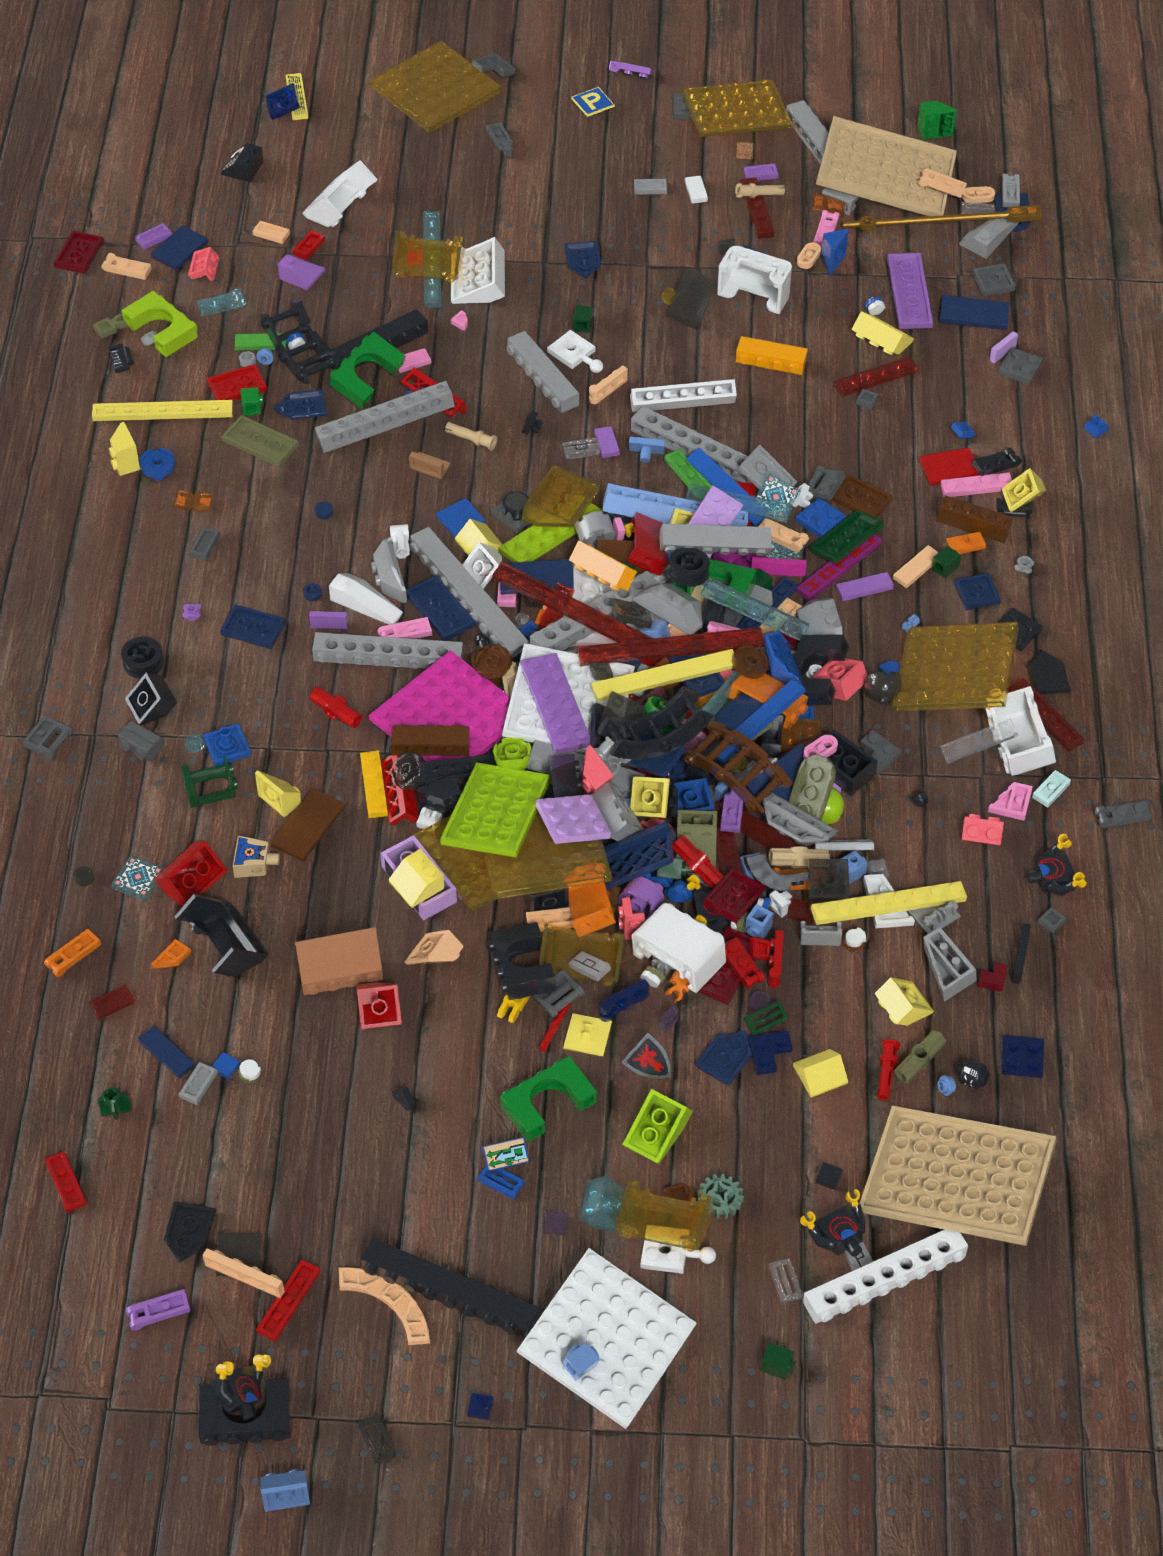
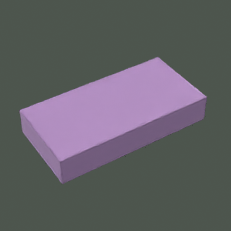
(1003, 347)

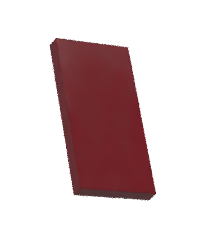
(725, 981)

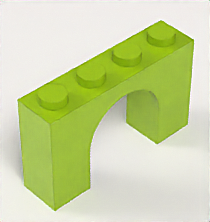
(154, 307)

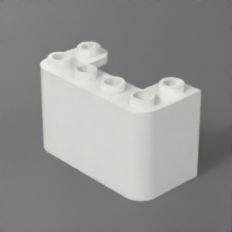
(755, 274)
(1032, 746)
(681, 944)

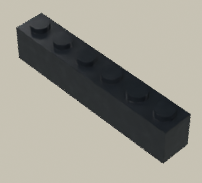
(396, 332)

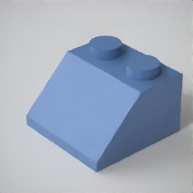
(284, 1490)

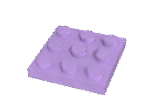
(573, 819)

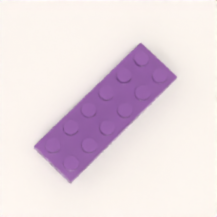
(909, 291)
(555, 703)

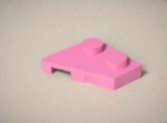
(1013, 802)

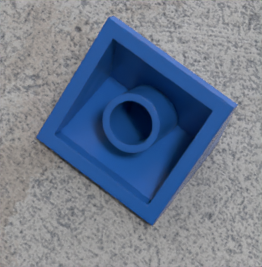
(834, 249)

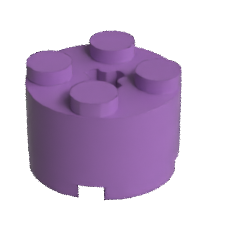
(644, 896)

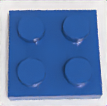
(819, 517)

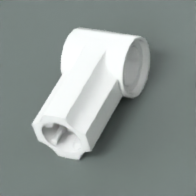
(400, 538)

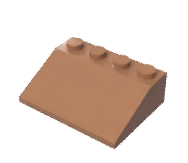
(339, 961)

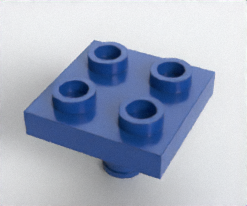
(227, 742)

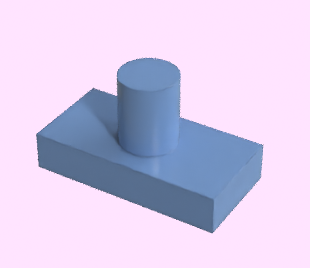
(646, 447)

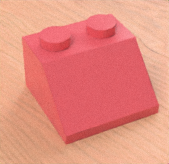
(845, 675)
(594, 772)

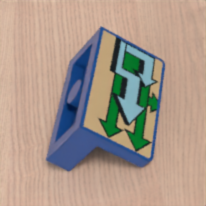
(505, 1154)

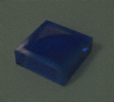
(480, 1406)

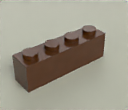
(974, 519)
(431, 740)

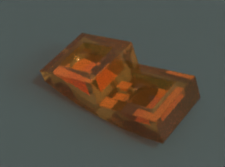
(829, 203)
(198, 502)

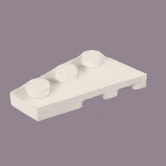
(876, 885)

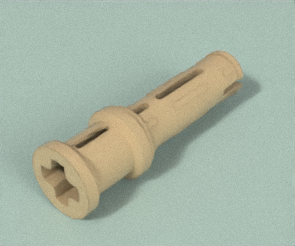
(753, 190)
(478, 437)

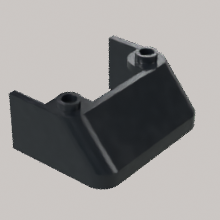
(226, 931)

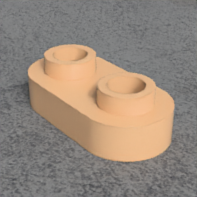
(978, 194)
(808, 255)

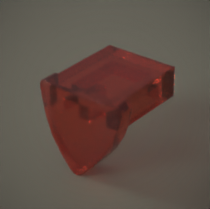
(801, 910)

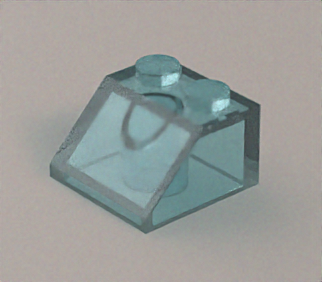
(602, 1203)

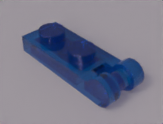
(623, 1000)

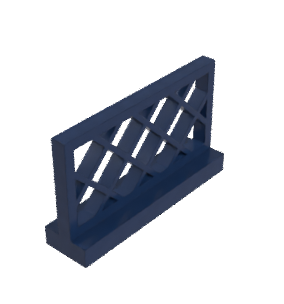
(633, 847)

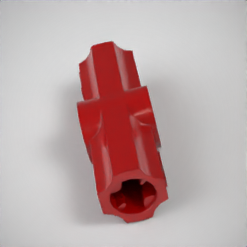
(335, 707)
(697, 861)

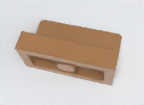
(428, 464)

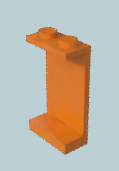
(763, 689)
(590, 908)

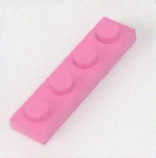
(975, 484)

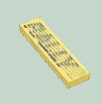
(300, 113)

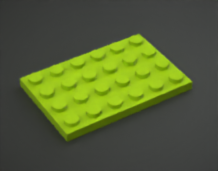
(495, 810)

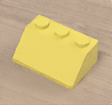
(881, 334)

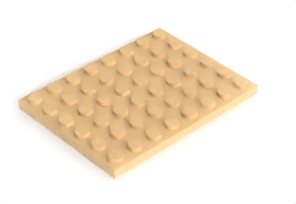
(884, 166)
(958, 1175)

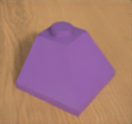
(299, 271)

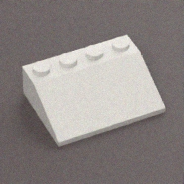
(481, 274)

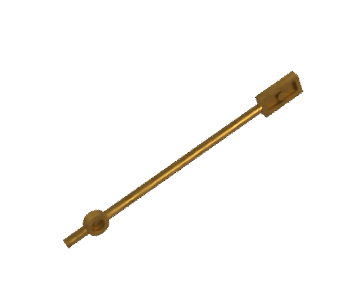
(1014, 214)

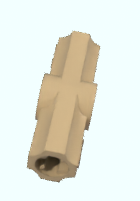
(795, 856)

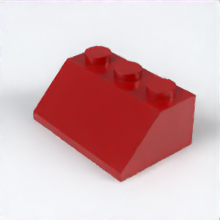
(191, 873)

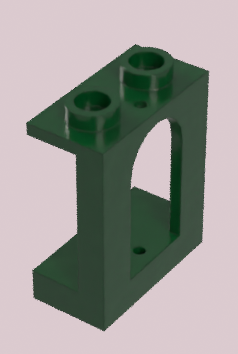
(222, 771)

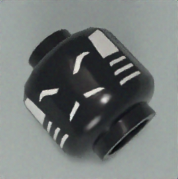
(973, 1074)

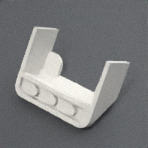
(339, 195)

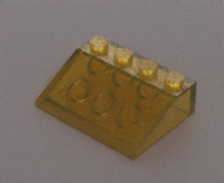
(559, 499)

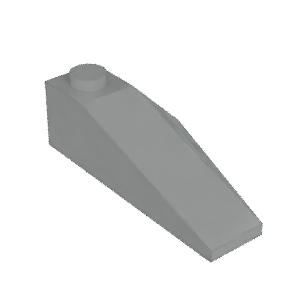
(987, 236)

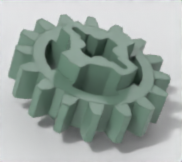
(727, 1191)

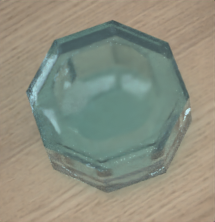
(194, 743)

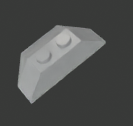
(388, 572)
(672, 606)
(821, 616)
(795, 822)

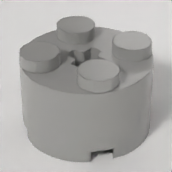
(595, 527)

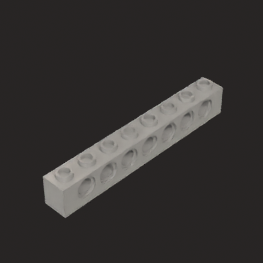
(384, 416)
(677, 436)
(567, 631)
(381, 650)

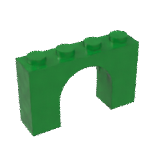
(374, 350)
(736, 576)
(562, 1076)

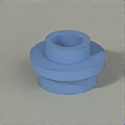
(266, 353)
(946, 1085)

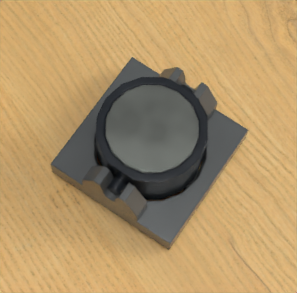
(511, 510)

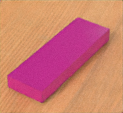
(779, 566)

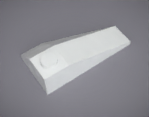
(364, 598)

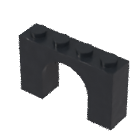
(813, 650)
(520, 981)
(270, 1425)

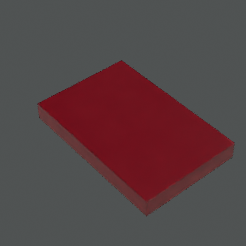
(78, 252)
(734, 895)

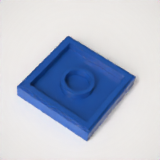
(458, 515)

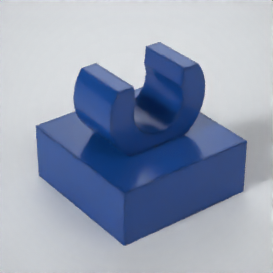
(1096, 426)

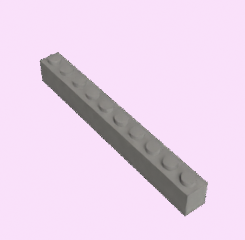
(467, 591)

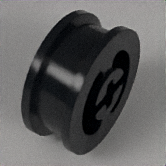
(689, 567)
(712, 612)
(142, 656)

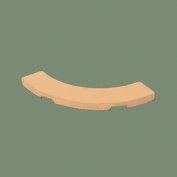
(394, 1296)

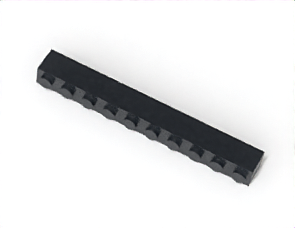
(450, 1288)

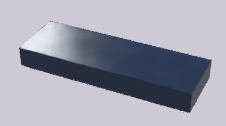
(166, 1052)

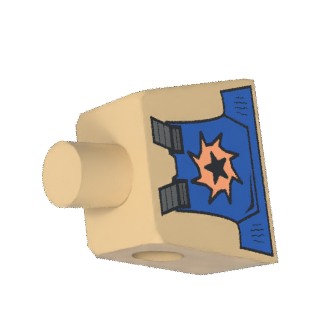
(253, 857)

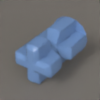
(913, 621)

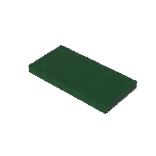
(846, 536)

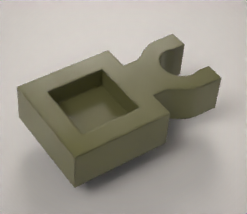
(108, 327)

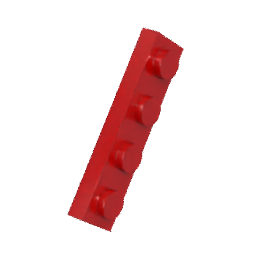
(285, 1307)

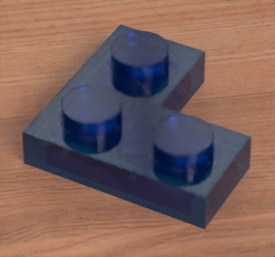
(765, 1047)

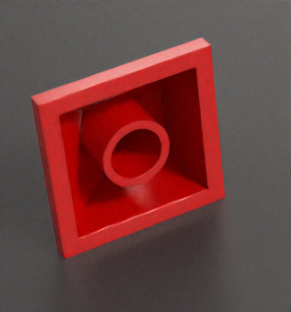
(378, 1005)

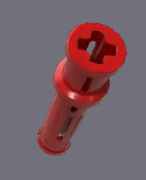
(888, 1062)

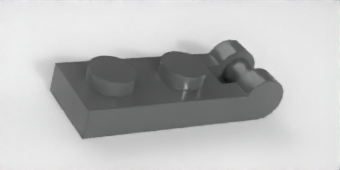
(1123, 814)

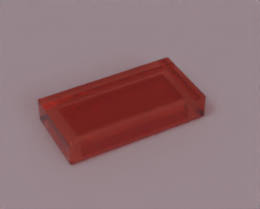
(111, 1002)

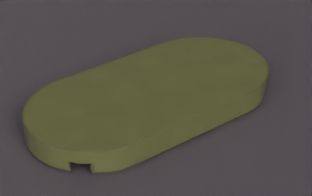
(813, 785)

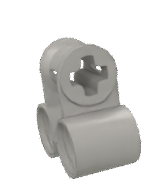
(604, 752)

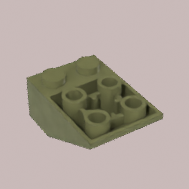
(700, 830)

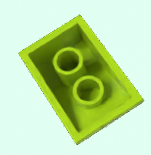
(657, 1126)

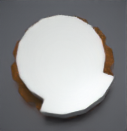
(854, 940)

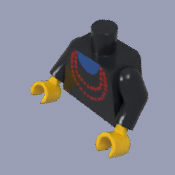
(1055, 871)
(702, 913)
(840, 1229)
(240, 1387)

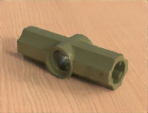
(927, 1049)

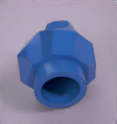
(679, 893)

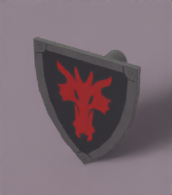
(649, 1059)

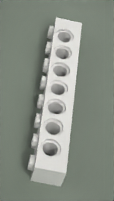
(873, 1273)

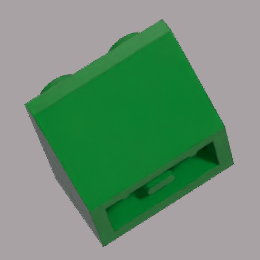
(936, 120)

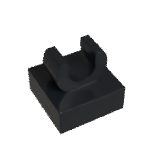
(532, 424)

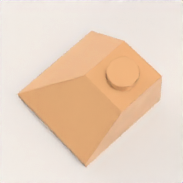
(436, 948)

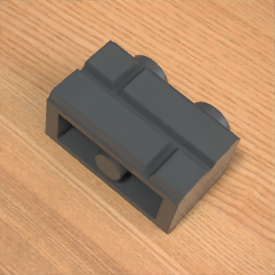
(140, 741)

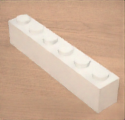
(683, 395)

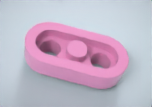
(818, 747)

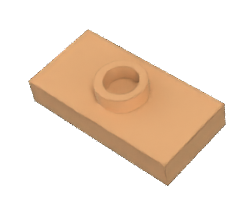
(271, 232)

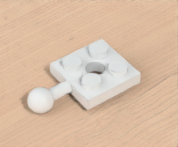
(582, 351)
(674, 1260)

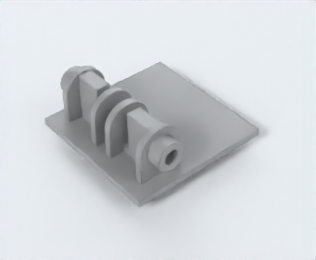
(936, 916)

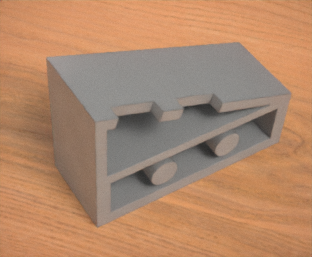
(616, 812)
(948, 964)

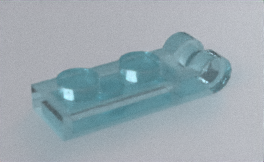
(221, 303)

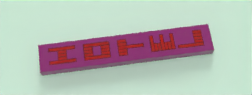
(831, 572)

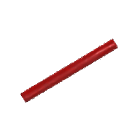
(553, 1027)

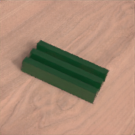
(751, 1025)

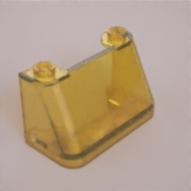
(427, 257)
(563, 945)
(663, 1218)

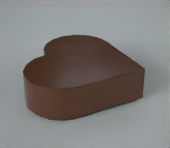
(678, 1191)

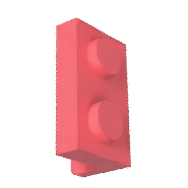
(982, 830)
(628, 921)

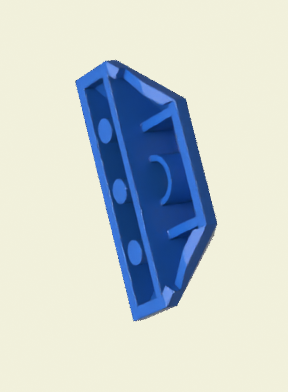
(780, 657)

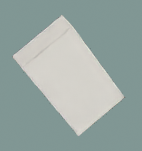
(696, 189)

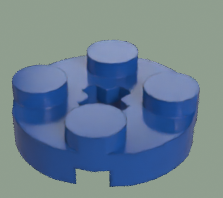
(157, 471)

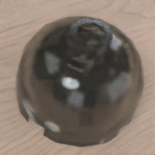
(883, 687)
(408, 772)

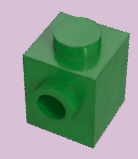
(251, 401)

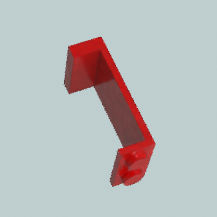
(647, 545)

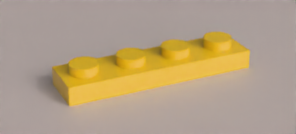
(373, 784)

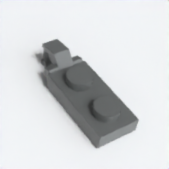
(500, 138)

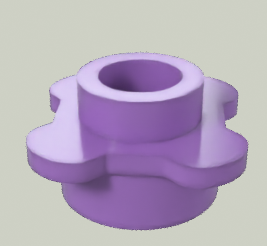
(191, 611)

